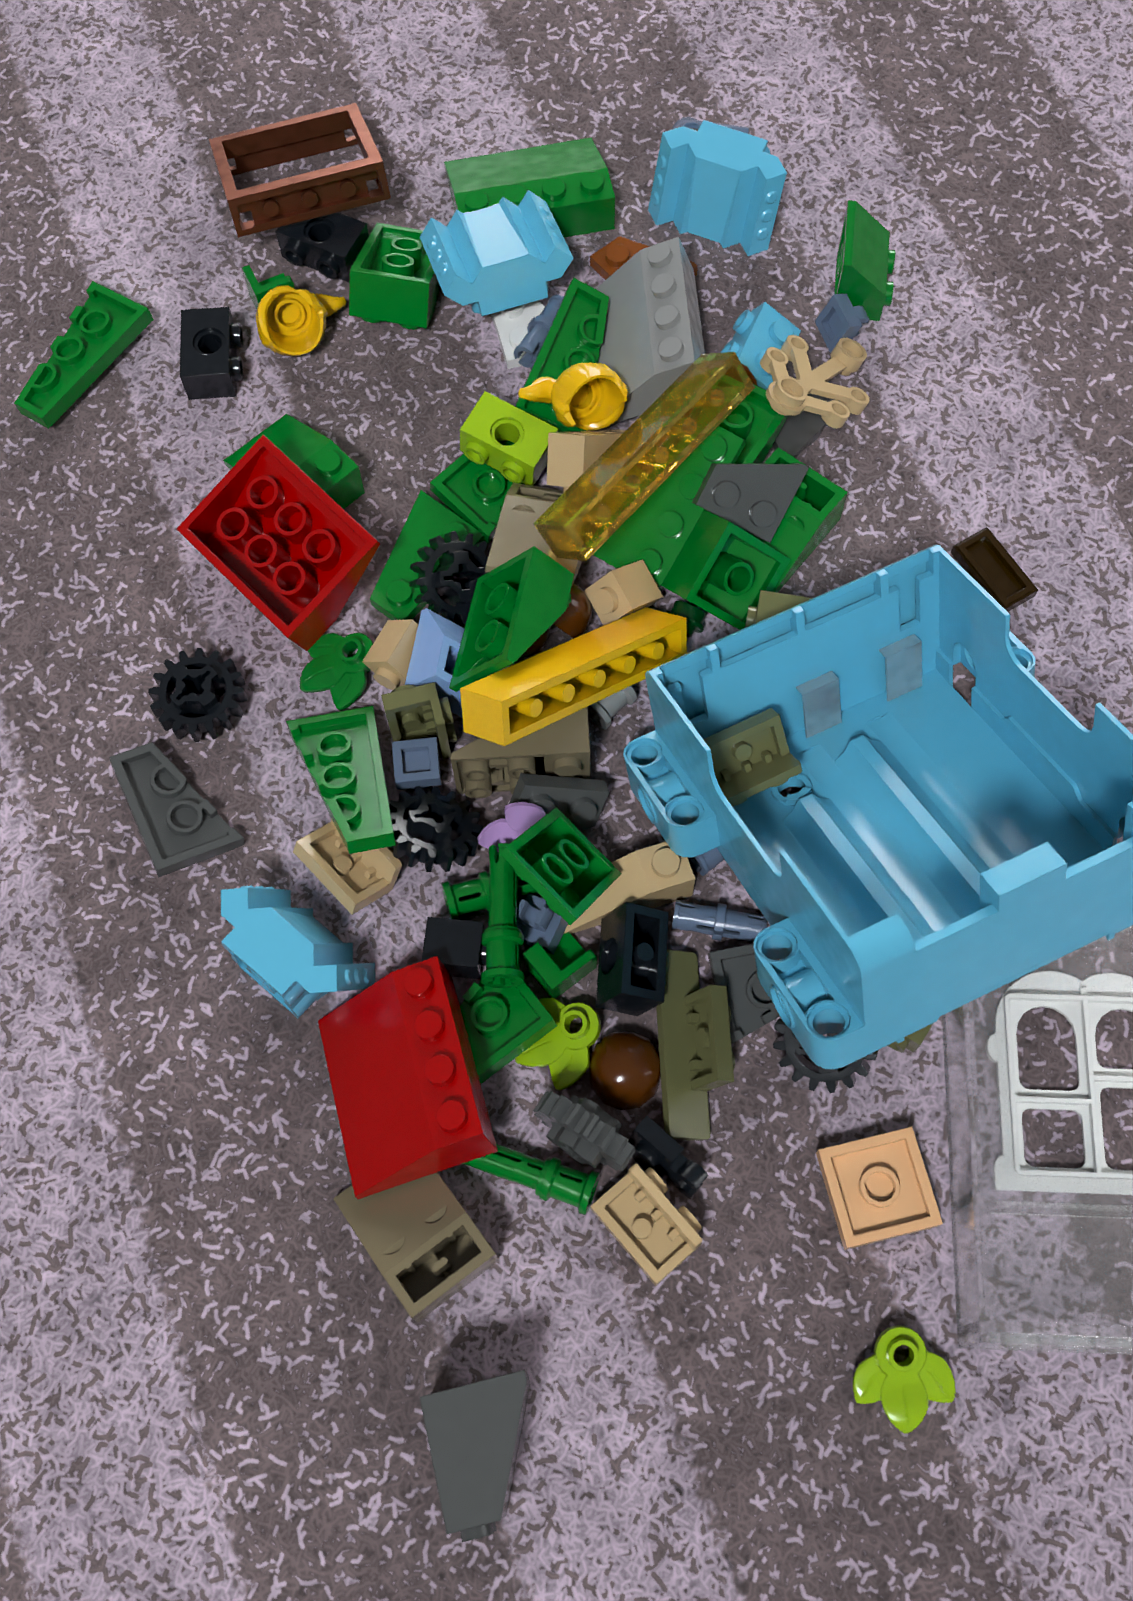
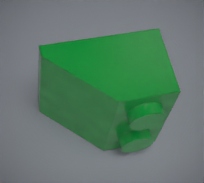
(864, 262)
(724, 569)

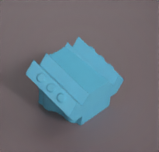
(718, 185)
(497, 254)
(288, 948)

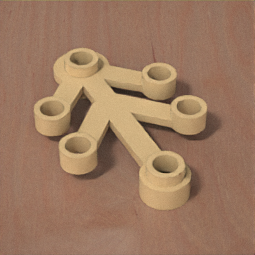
(789, 395)

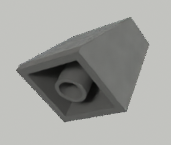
(475, 1449)

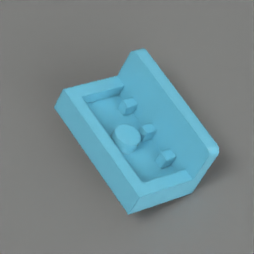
(755, 334)

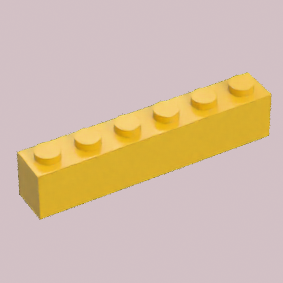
(571, 676)

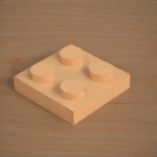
(878, 1188)

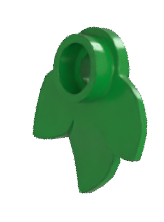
(335, 669)

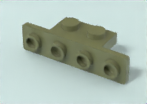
(692, 1047)

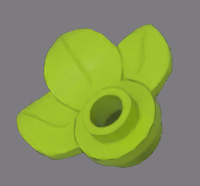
(560, 1049)
(904, 1385)

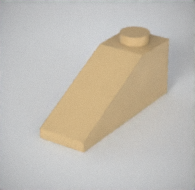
(575, 452)
(647, 879)

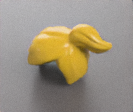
(294, 319)
(582, 396)

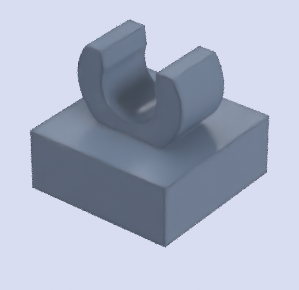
(840, 320)
(416, 763)
(539, 923)

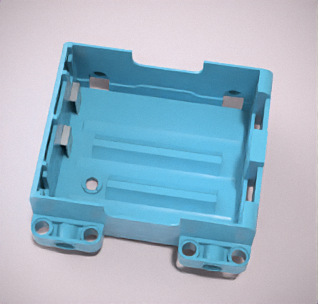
(927, 831)

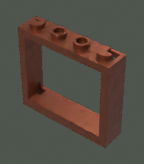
(305, 194)

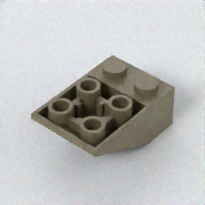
(516, 528)
(553, 751)
(419, 1241)

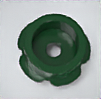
(693, 616)

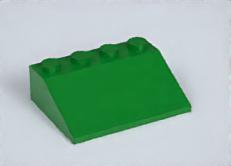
(563, 174)

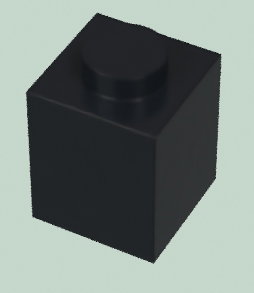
(456, 945)

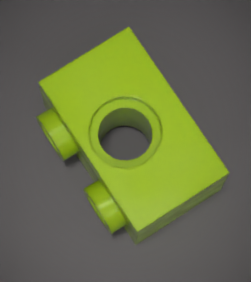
(497, 421)

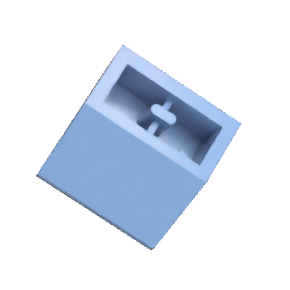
(435, 656)

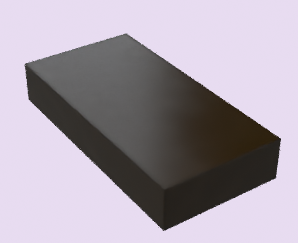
(994, 569)

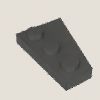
(169, 813)
(746, 997)

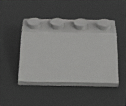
(651, 323)

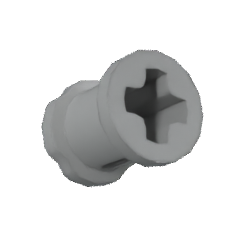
(605, 709)

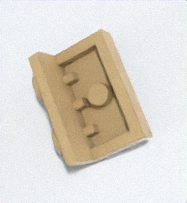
(353, 877)
(648, 1223)

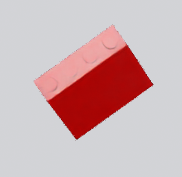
(281, 542)
(405, 1080)

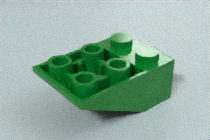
(808, 518)

